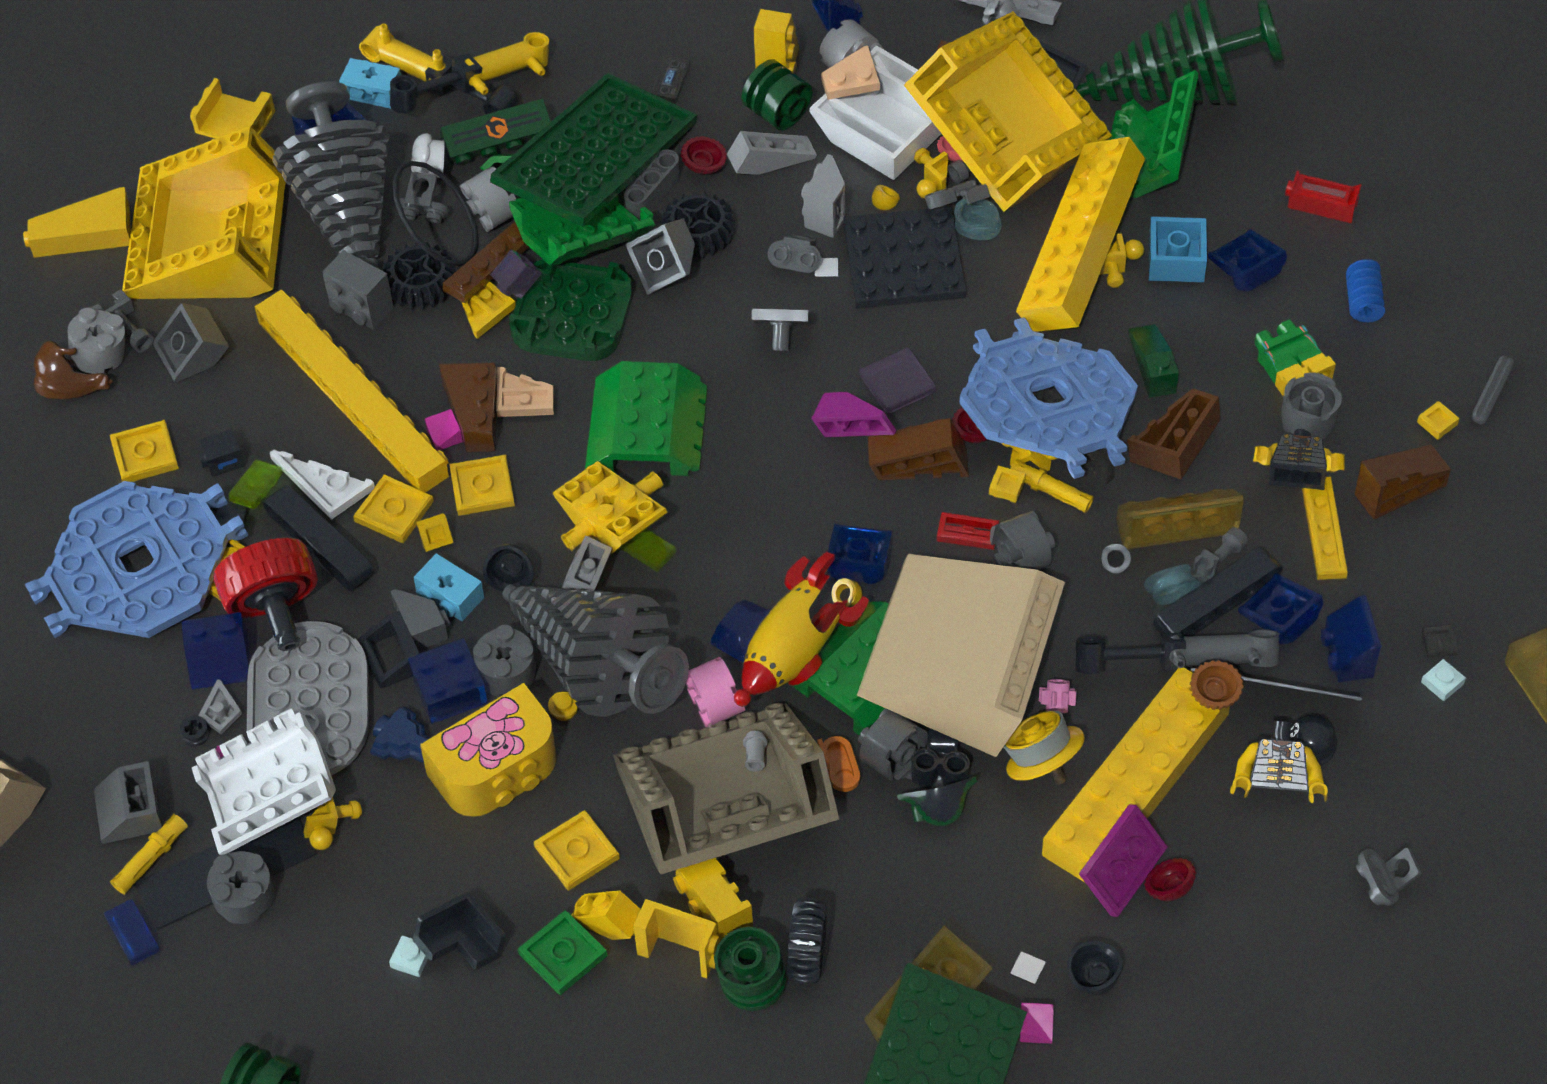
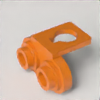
(840, 763)

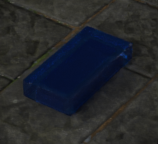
(131, 932)

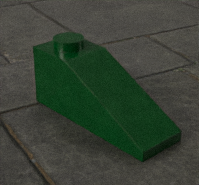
(1154, 360)

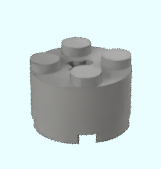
(845, 41)
(487, 200)
(98, 340)

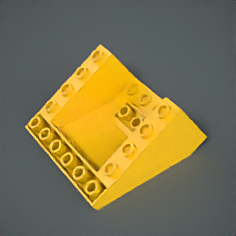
(1006, 109)
(207, 222)

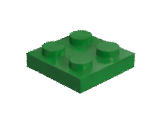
(562, 952)

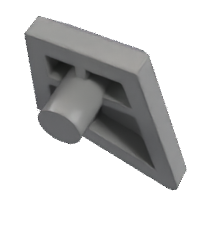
(220, 709)

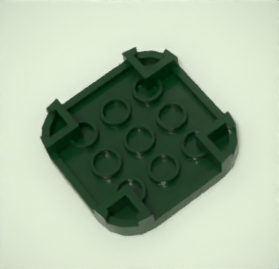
(573, 311)

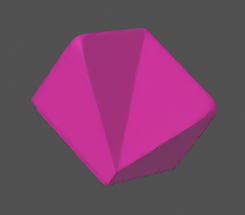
(443, 430)
(1037, 1023)

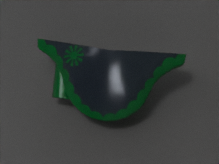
(939, 805)

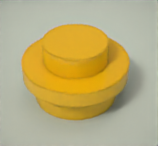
(562, 706)

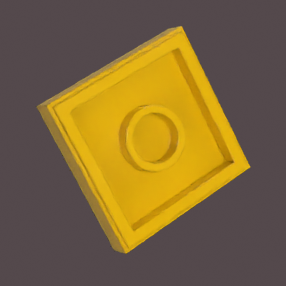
(144, 451)
(481, 485)
(393, 508)
(576, 850)

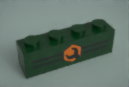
(494, 132)

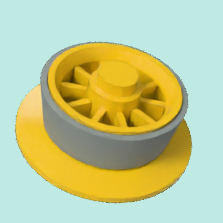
(1042, 746)

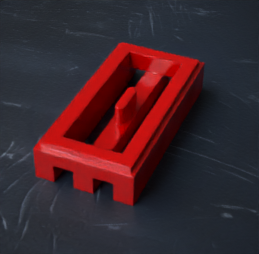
(966, 534)

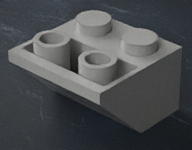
(824, 199)

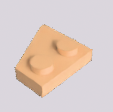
(851, 75)
(522, 396)

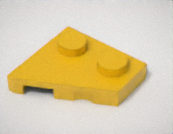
(487, 308)

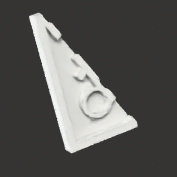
(328, 488)

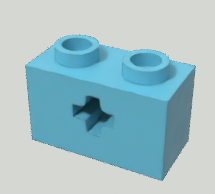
(369, 81)
(449, 587)

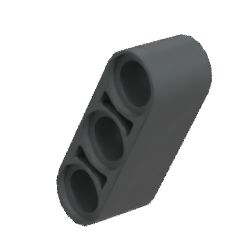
(653, 183)

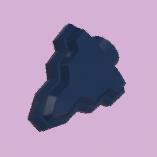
(399, 736)

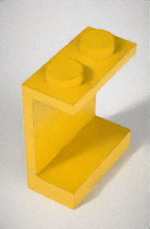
(223, 114)
(677, 927)

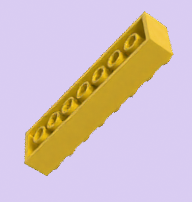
(1081, 235)
(1135, 772)

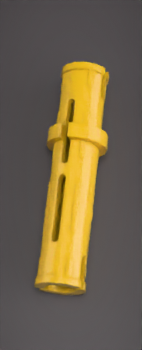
(1041, 481)
(154, 848)

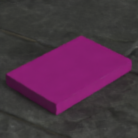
(1123, 860)

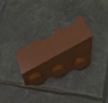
(473, 401)
(1178, 435)
(919, 450)
(1400, 479)

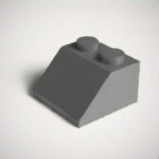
(662, 255)
(189, 342)

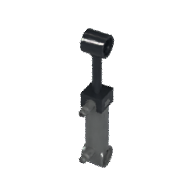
(1178, 651)

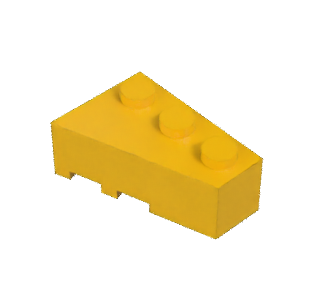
(776, 39)
(713, 896)

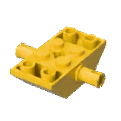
(608, 506)

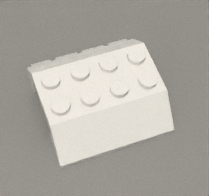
(265, 780)

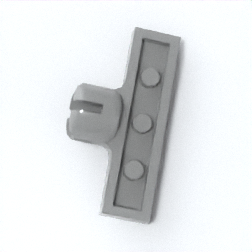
(1038, 10)

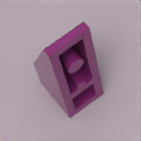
(847, 415)

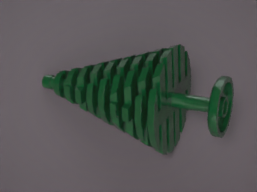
(1185, 57)

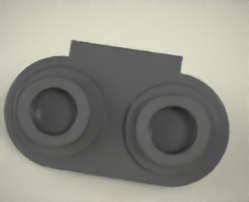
(423, 205)
(795, 253)
(1381, 877)

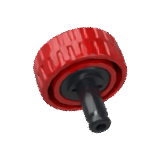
(266, 582)

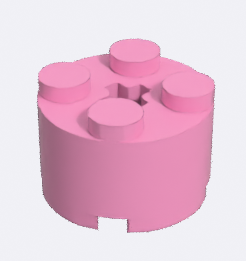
(713, 691)

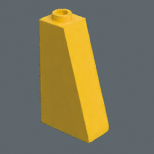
(82, 226)

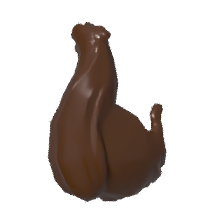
(58, 380)

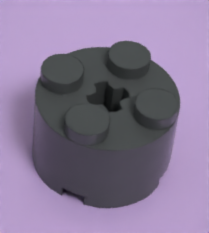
(1311, 405)
(1022, 542)
(505, 660)
(891, 744)
(244, 871)

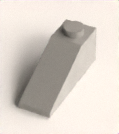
(767, 152)

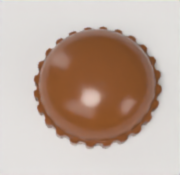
(1216, 685)

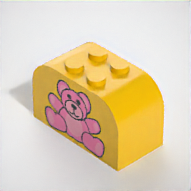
(492, 754)

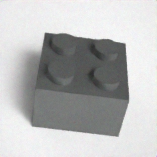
(358, 290)

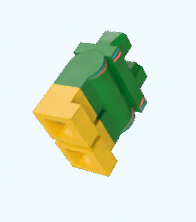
(1291, 354)

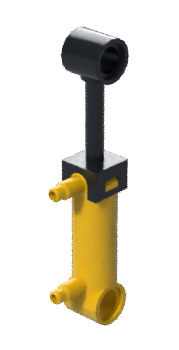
(383, 46)
(472, 72)

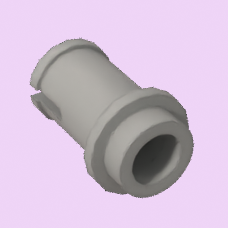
(754, 744)

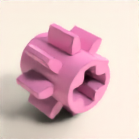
(1057, 695)

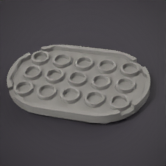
(320, 679)

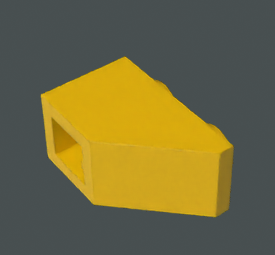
(607, 914)

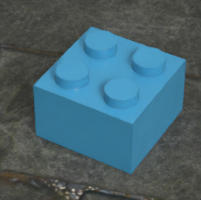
(1177, 249)

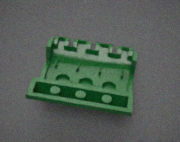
(1159, 134)
(560, 239)
(647, 416)
(844, 666)

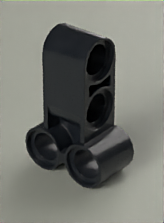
(941, 758)

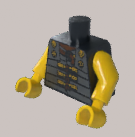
(1299, 460)
(1279, 765)

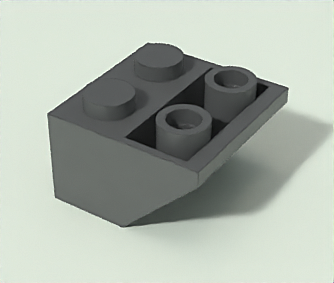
(128, 803)

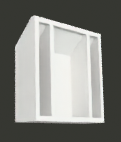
(879, 125)

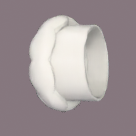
(429, 152)

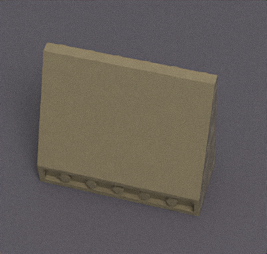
(703, 801)

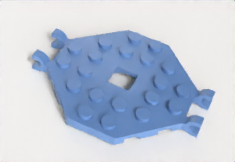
(1091, 382)
(94, 582)

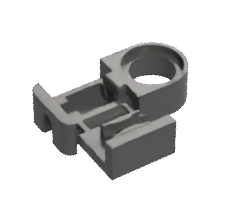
(967, 189)

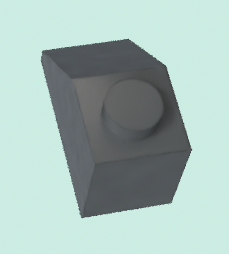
(422, 618)

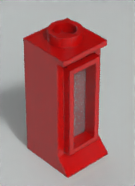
(1322, 197)

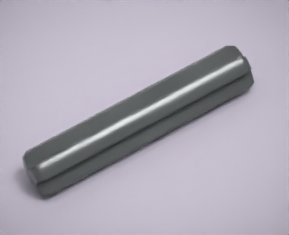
(1492, 390)

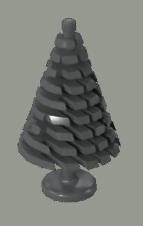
(337, 169)
(603, 646)

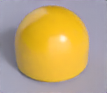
(884, 197)
(855, 591)

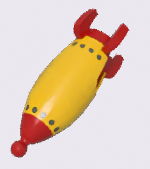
(787, 640)

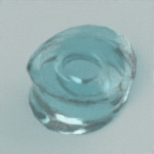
(977, 220)
(1171, 584)

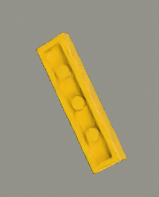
(1325, 532)

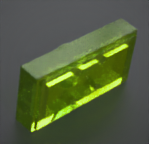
(255, 484)
(650, 549)

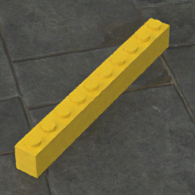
(352, 392)

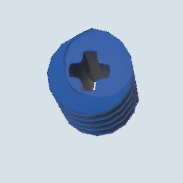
(1365, 291)

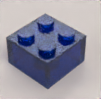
(447, 680)

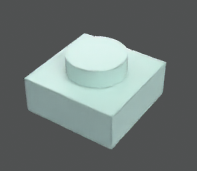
(1443, 680)
(408, 957)

